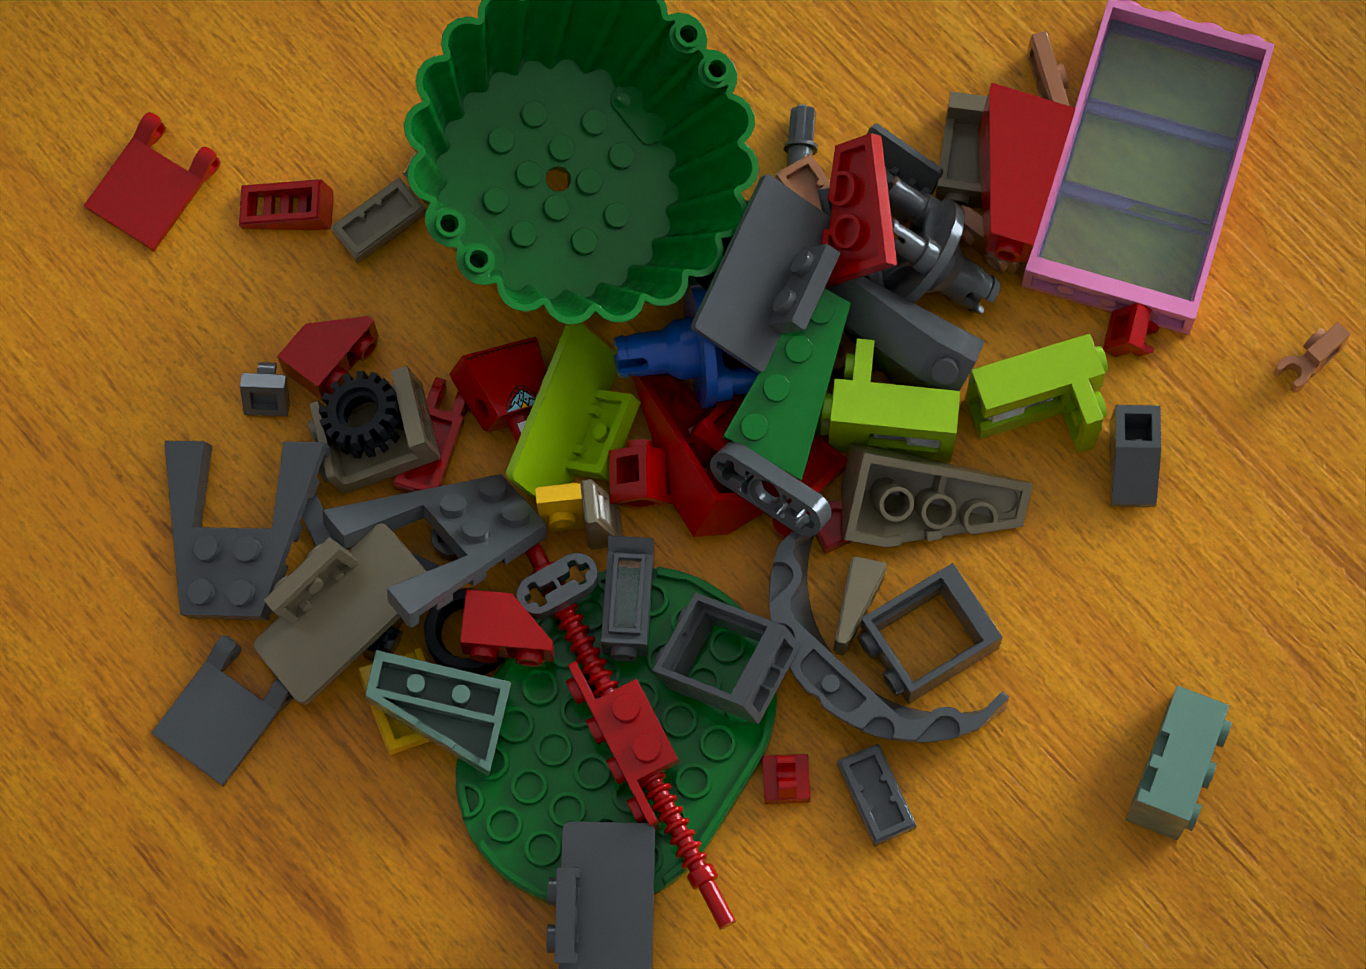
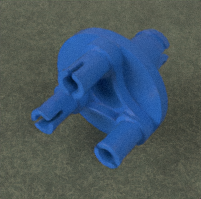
(684, 356)

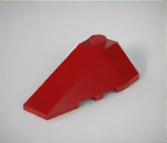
(697, 495)

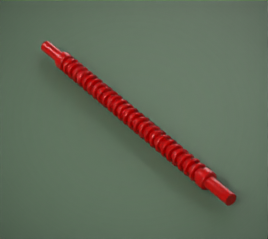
(701, 875)

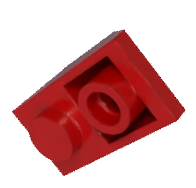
(327, 352)
(501, 627)

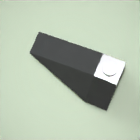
(909, 341)

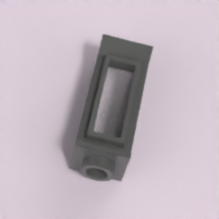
(627, 597)

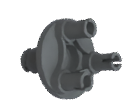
(931, 253)

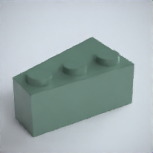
(442, 704)

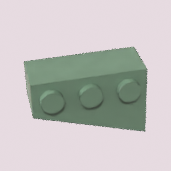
(1180, 764)

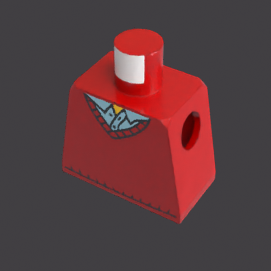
(501, 384)

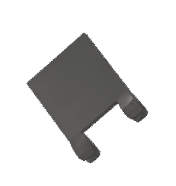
(217, 718)

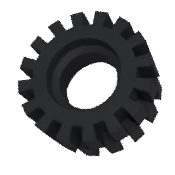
(350, 396)

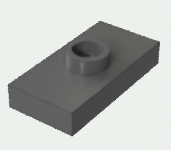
(876, 795)

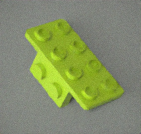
(573, 416)

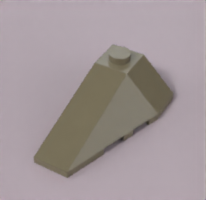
(913, 498)

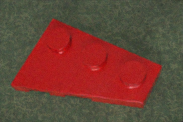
(860, 210)

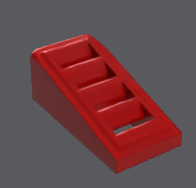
(311, 214)

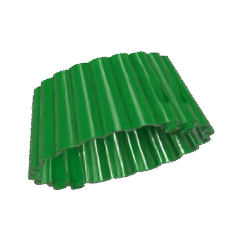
(618, 106)

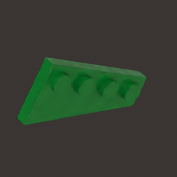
(788, 396)

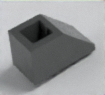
(1135, 455)

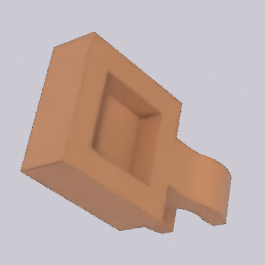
(1320, 350)

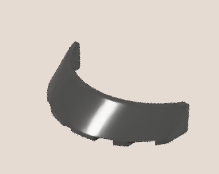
(834, 684)

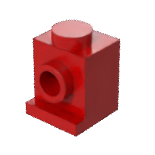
(638, 475)

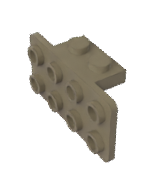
(333, 610)

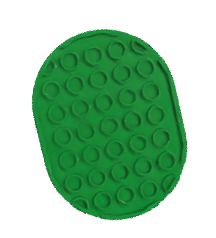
(556, 773)

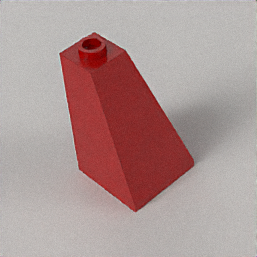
(1019, 158)

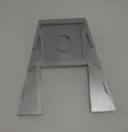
(476, 518)
(234, 569)

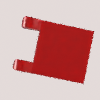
(146, 190)

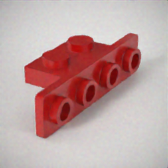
(632, 734)

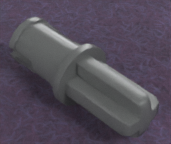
(801, 134)

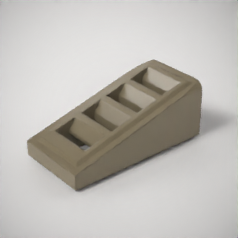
(600, 515)
(861, 587)

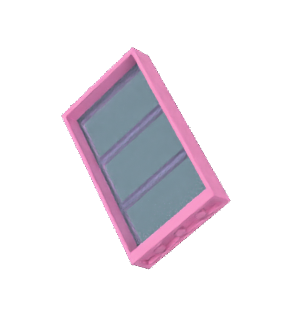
(1149, 164)

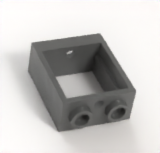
(965, 607)
(761, 675)

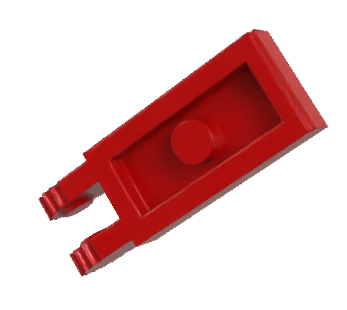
(447, 430)

